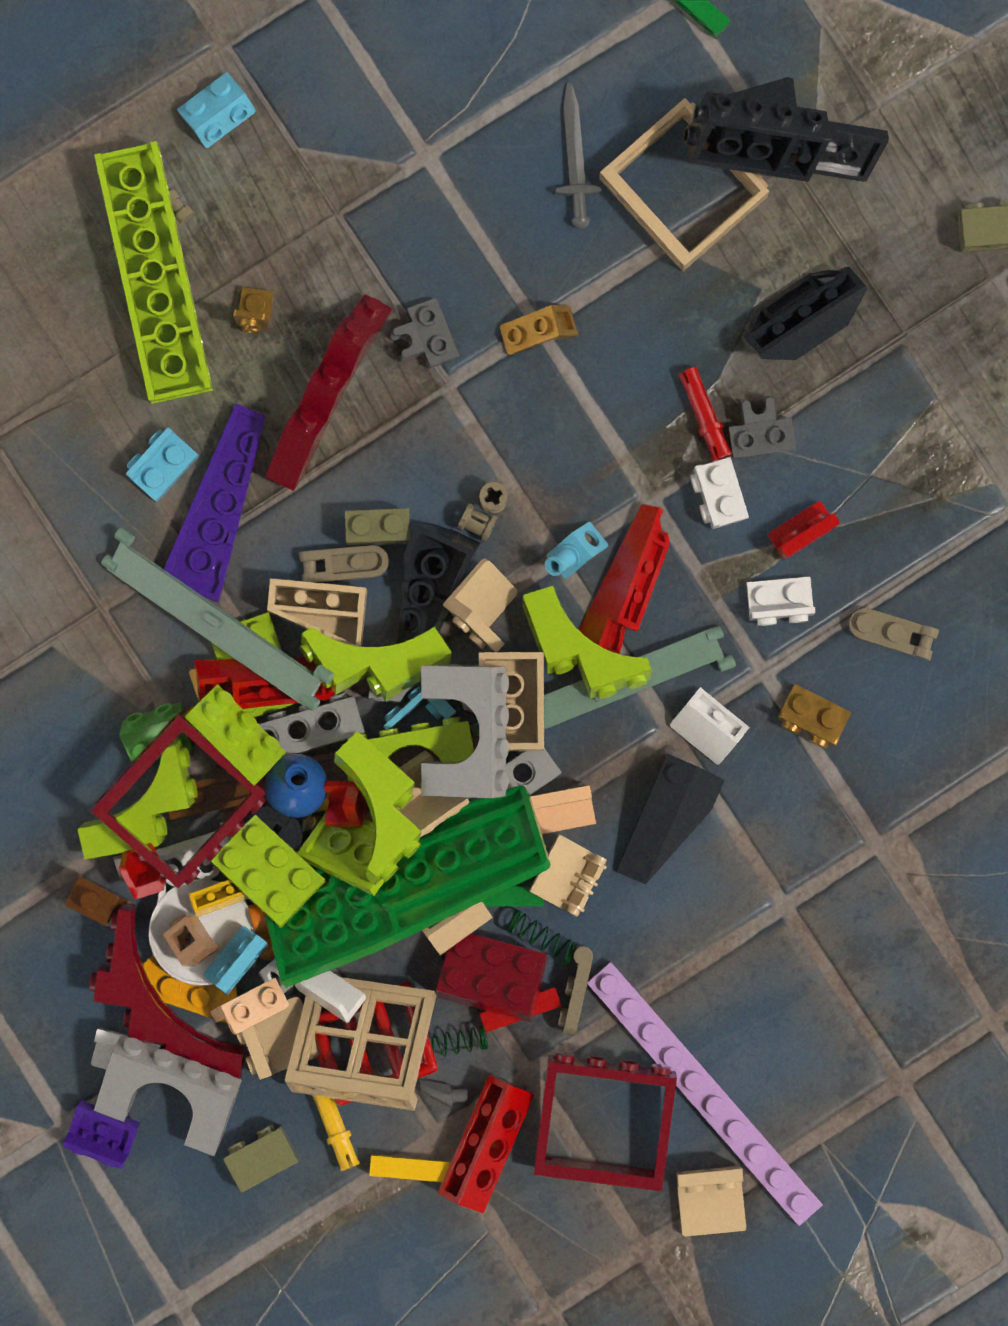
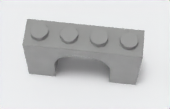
(485, 693)
(208, 1090)

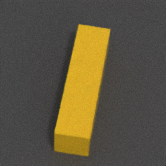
(216, 898)
(408, 1168)

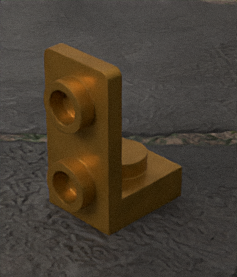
(254, 310)
(538, 327)

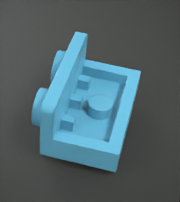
(217, 110)

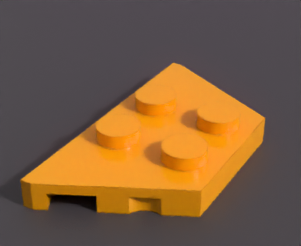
(186, 996)

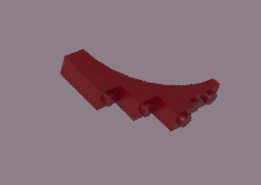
(325, 391)
(150, 1017)

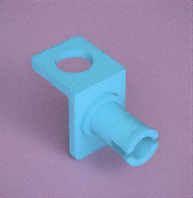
(574, 551)

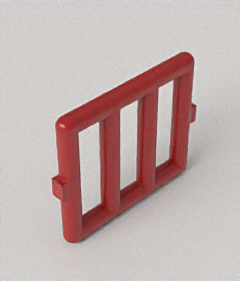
(327, 1058)

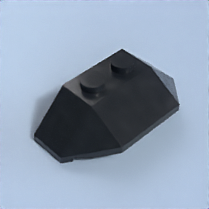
(805, 314)

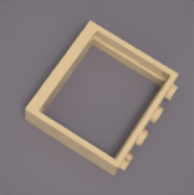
(647, 219)

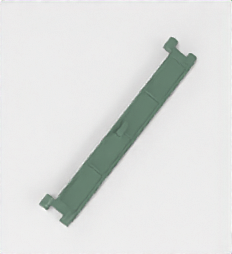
(215, 623)
(665, 665)

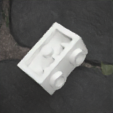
(719, 493)
(780, 599)

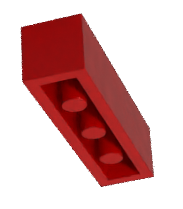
(546, 1001)

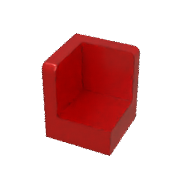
(346, 804)
(141, 875)

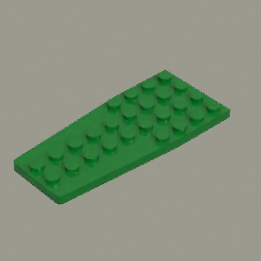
(457, 866)

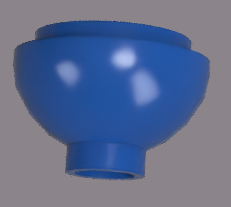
(295, 799)

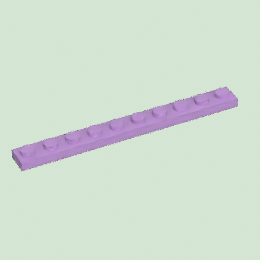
(705, 1094)

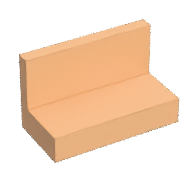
(564, 809)

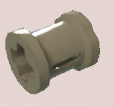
(496, 488)
(477, 522)

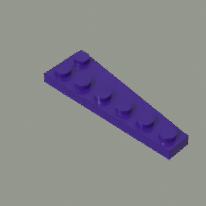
(211, 526)

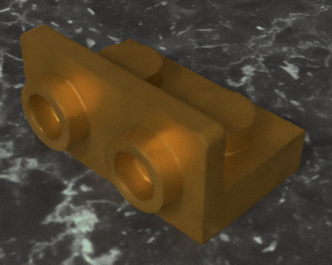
(814, 716)

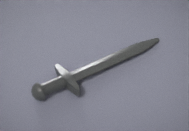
(577, 187)

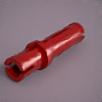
(709, 425)

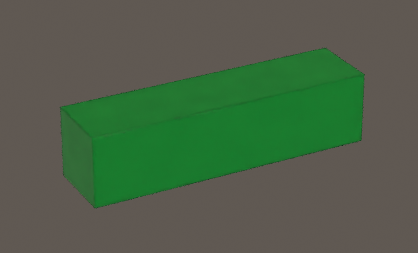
(705, 15)
(514, 897)

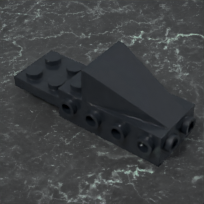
(772, 136)

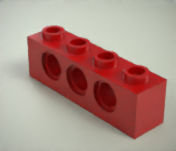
(486, 1144)

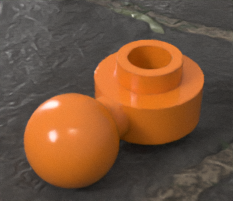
(261, 928)

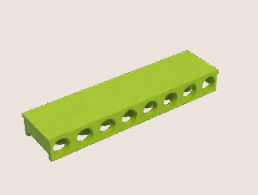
(153, 272)

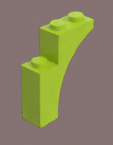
(566, 647)
(388, 667)
(384, 790)
(168, 792)

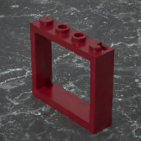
(137, 768)
(600, 1172)

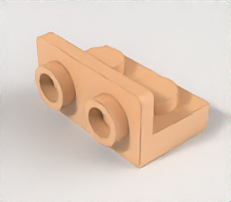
(252, 1007)

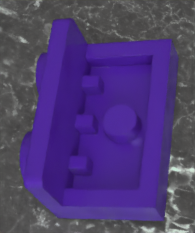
(100, 1136)

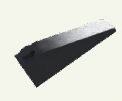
(433, 569)
(673, 810)

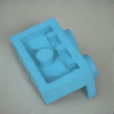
(161, 463)
(235, 959)

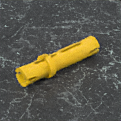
(336, 1132)

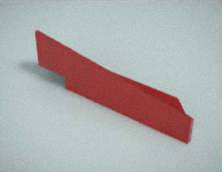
(628, 582)
(245, 685)

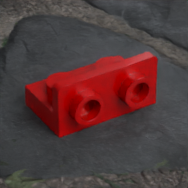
(803, 530)

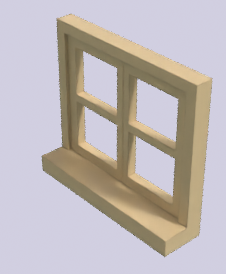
(351, 1084)

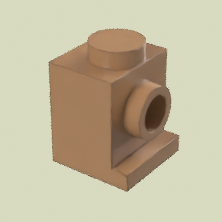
(179, 940)

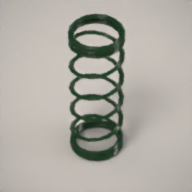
(571, 948)
(483, 1045)

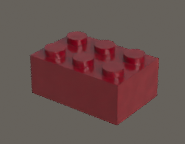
(493, 976)

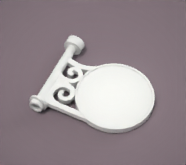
(219, 924)

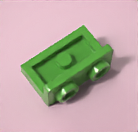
(141, 729)

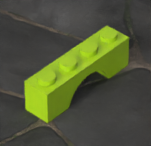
(448, 742)

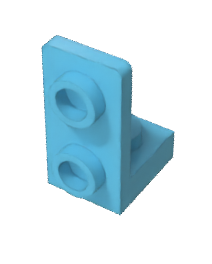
(437, 707)

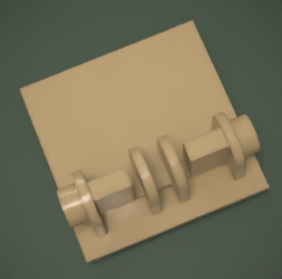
(569, 876)

